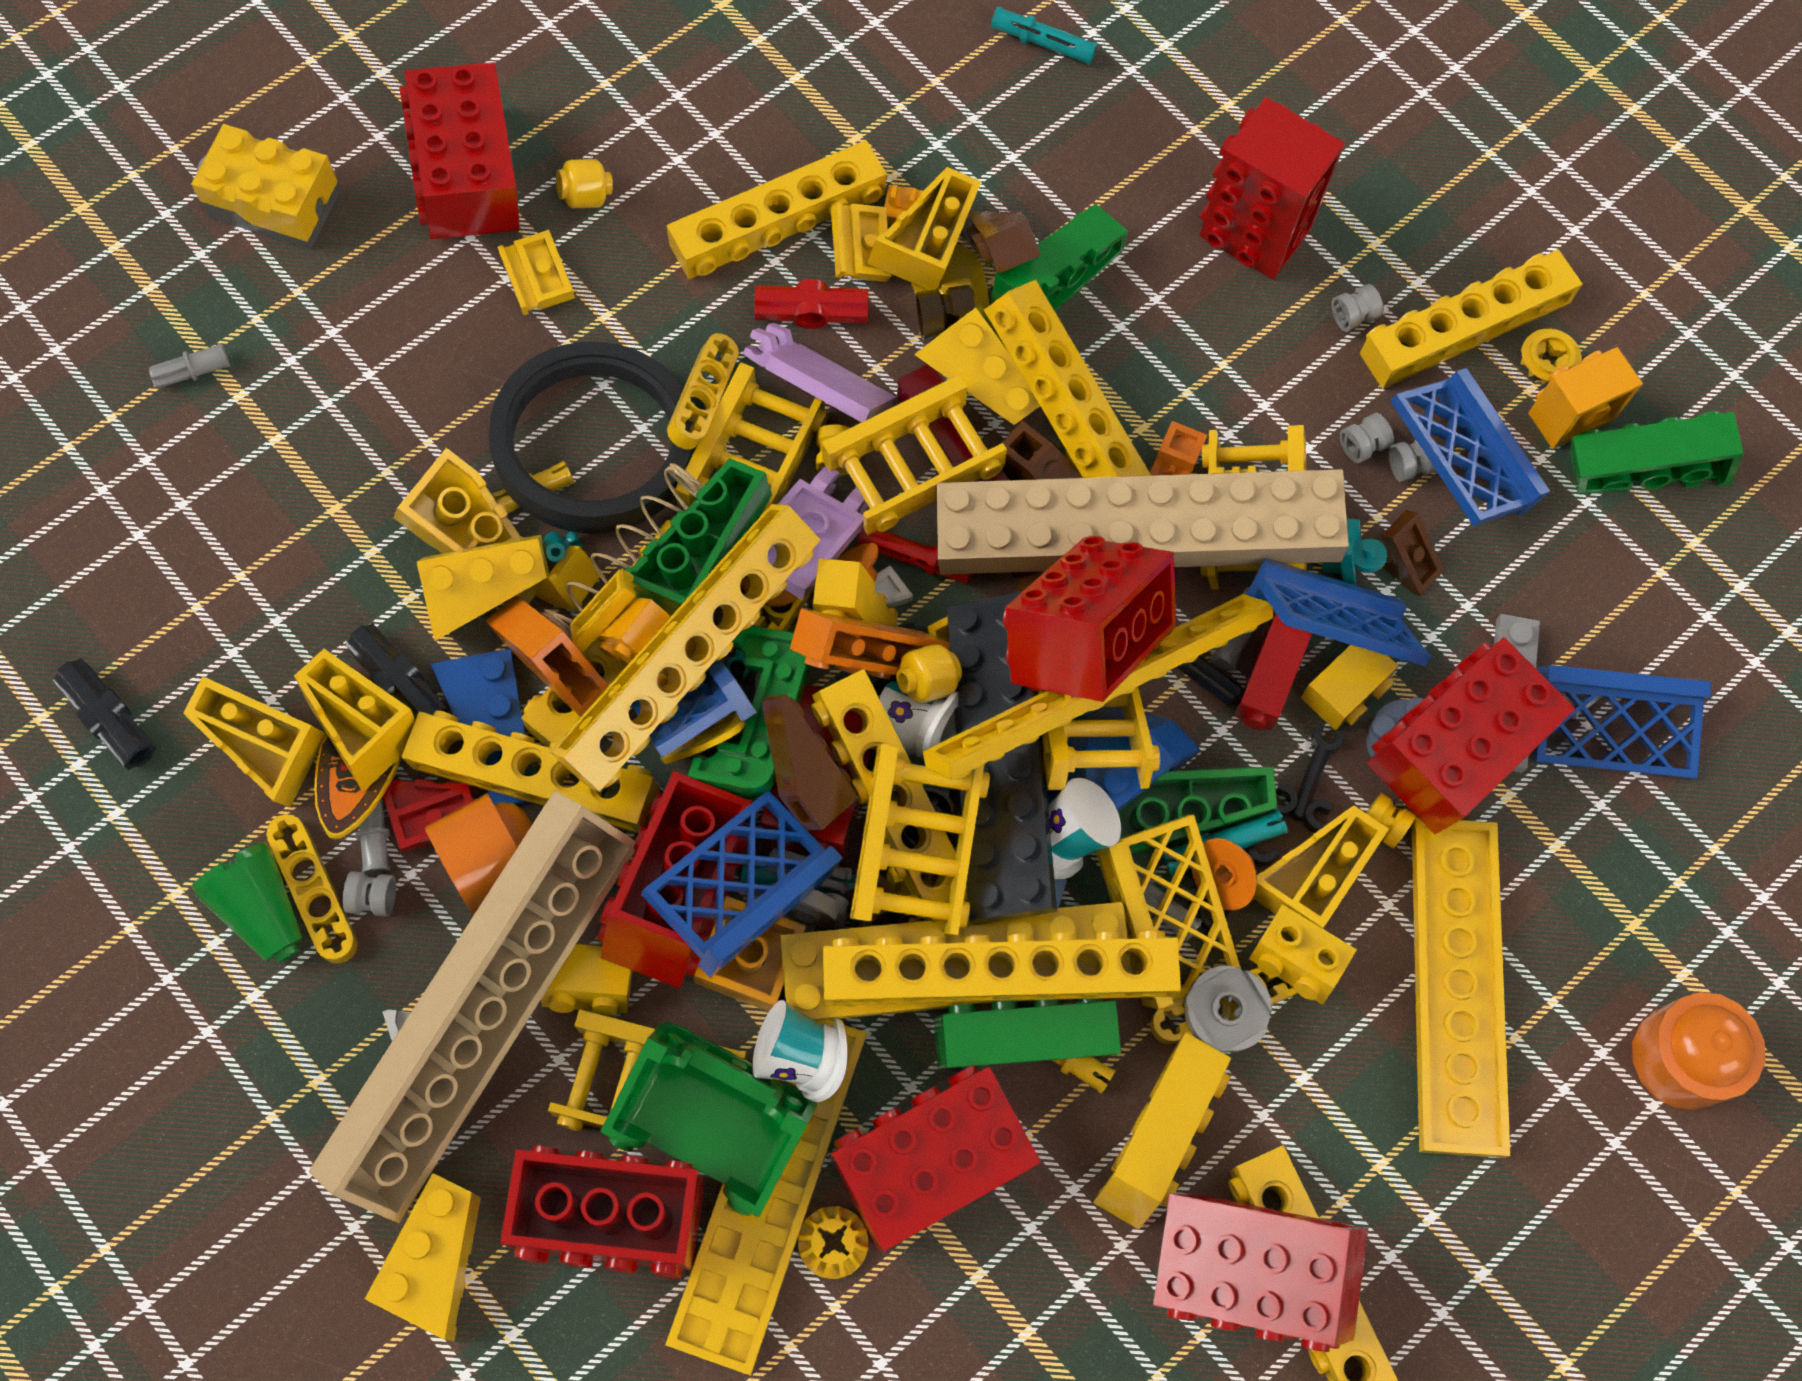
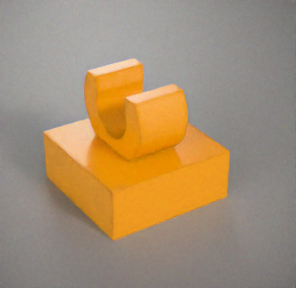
(898, 200)

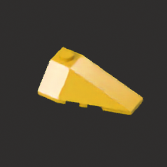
(456, 510)

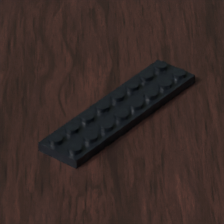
(1012, 838)

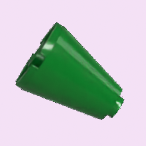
(253, 902)

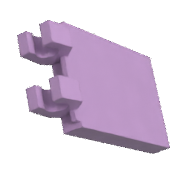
(817, 374)
(828, 518)

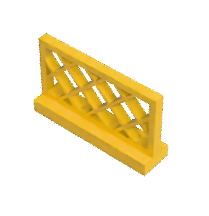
(1124, 886)

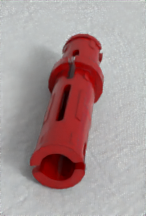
(909, 552)

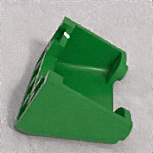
(749, 767)
(710, 1113)

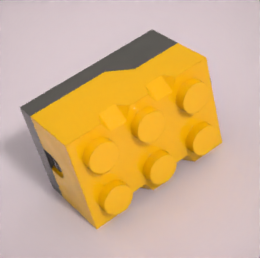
(266, 186)

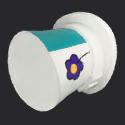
(919, 724)
(1080, 824)
(801, 1052)

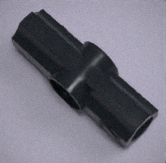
(393, 670)
(104, 714)

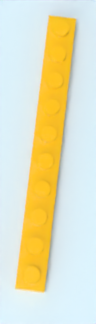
(1049, 710)

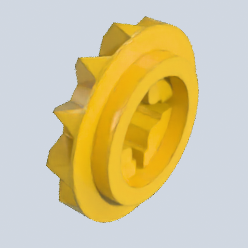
(1557, 345)
(811, 1244)

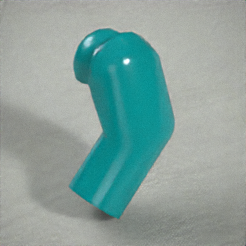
(556, 544)

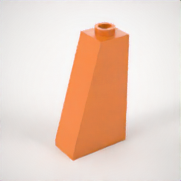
(548, 654)

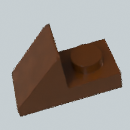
(1411, 553)

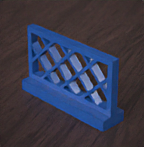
(1483, 436)
(1338, 610)
(1631, 687)
(718, 698)
(758, 914)

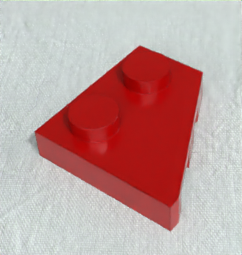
(419, 804)

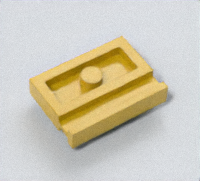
(853, 238)
(536, 272)

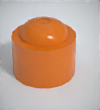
(478, 845)
(1698, 1051)

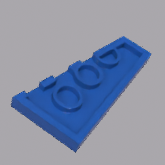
(487, 692)

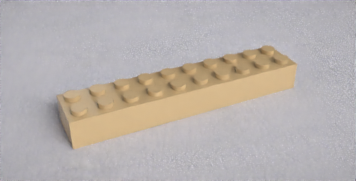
(1196, 516)
(473, 1010)

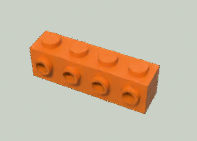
(856, 643)

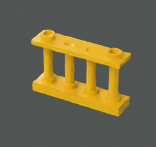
(913, 418)
(729, 422)
(1288, 451)
(1061, 759)
(878, 855)
(597, 1033)

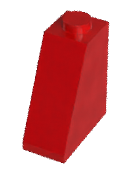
(1271, 674)

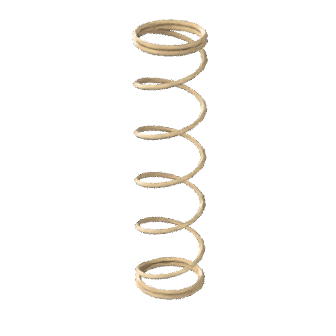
(687, 482)

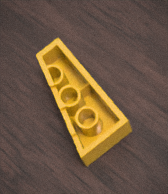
(1164, 1132)

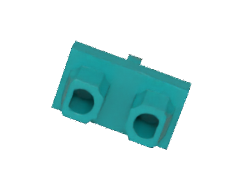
(1365, 555)

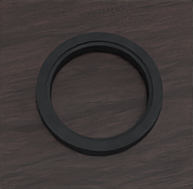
(558, 365)

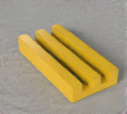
(602, 609)

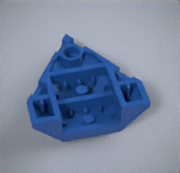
(1123, 782)

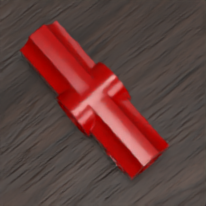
(811, 304)

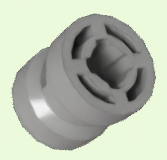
(1358, 307)
(1369, 436)
(1409, 460)
(369, 894)

